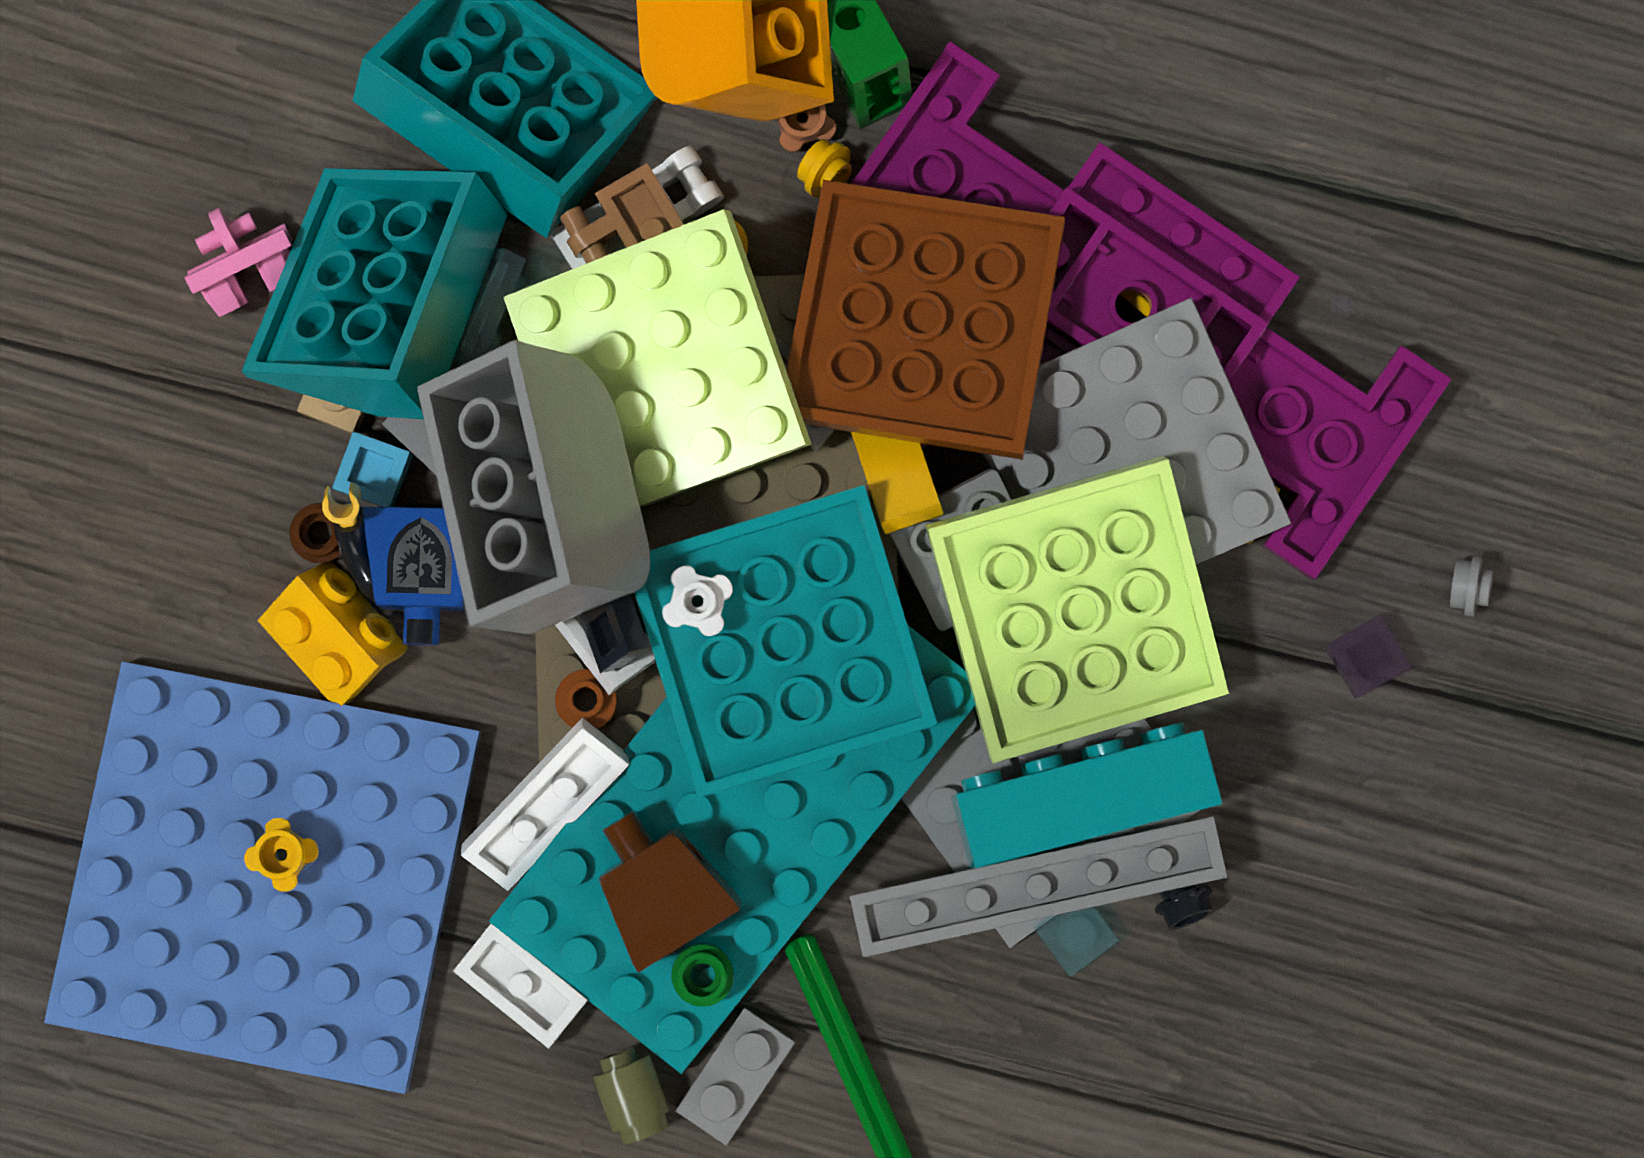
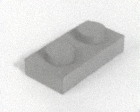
(735, 1076)

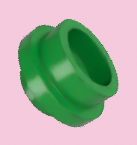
(696, 993)

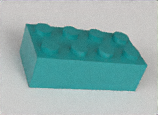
(1087, 798)

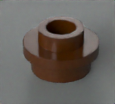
(301, 540)

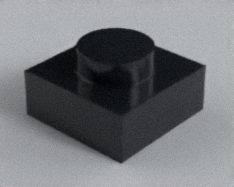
(614, 633)

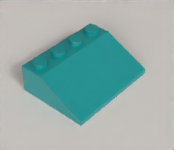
(506, 98)
(377, 287)

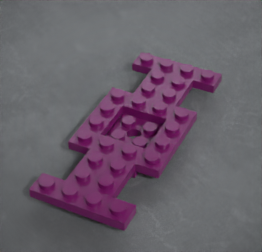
(1137, 235)

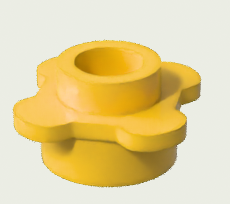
(263, 855)

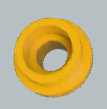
(822, 163)

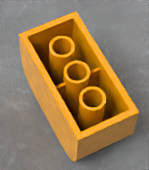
(737, 55)

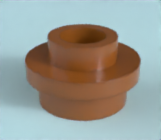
(566, 693)

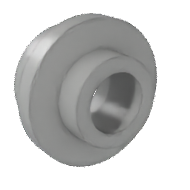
(1471, 585)

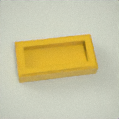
(897, 481)

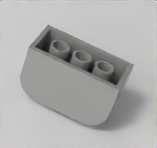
(534, 487)

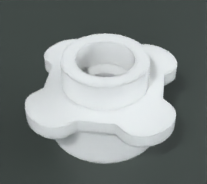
(681, 609)

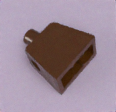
(661, 890)

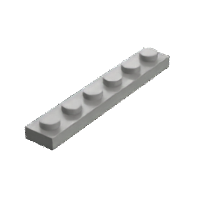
(1038, 886)

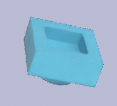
(375, 468)

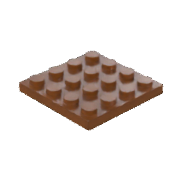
(923, 318)

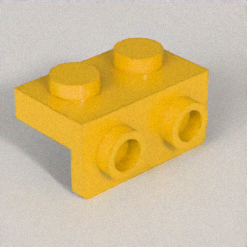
(332, 632)

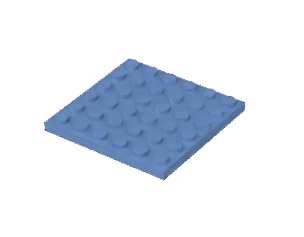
(207, 957)

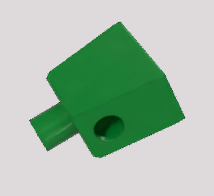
(867, 60)

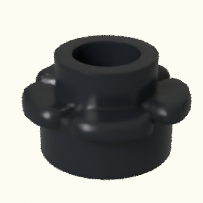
(1185, 906)

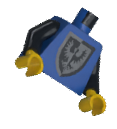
(399, 561)

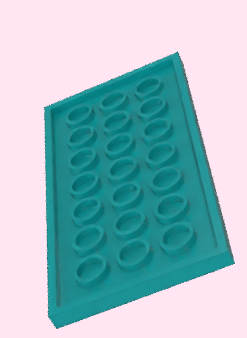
(769, 839)

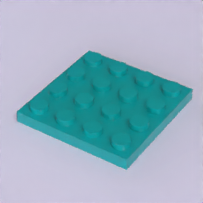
(807, 645)

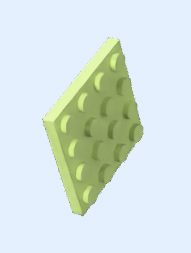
(680, 351)
(1077, 609)

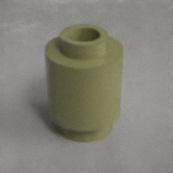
(631, 1095)

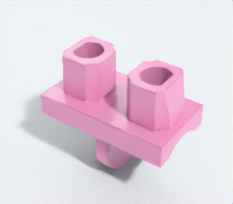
(217, 276)

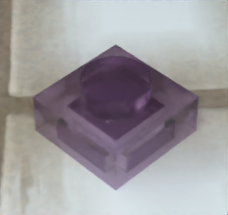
(1367, 656)

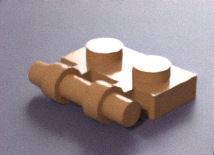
(633, 209)

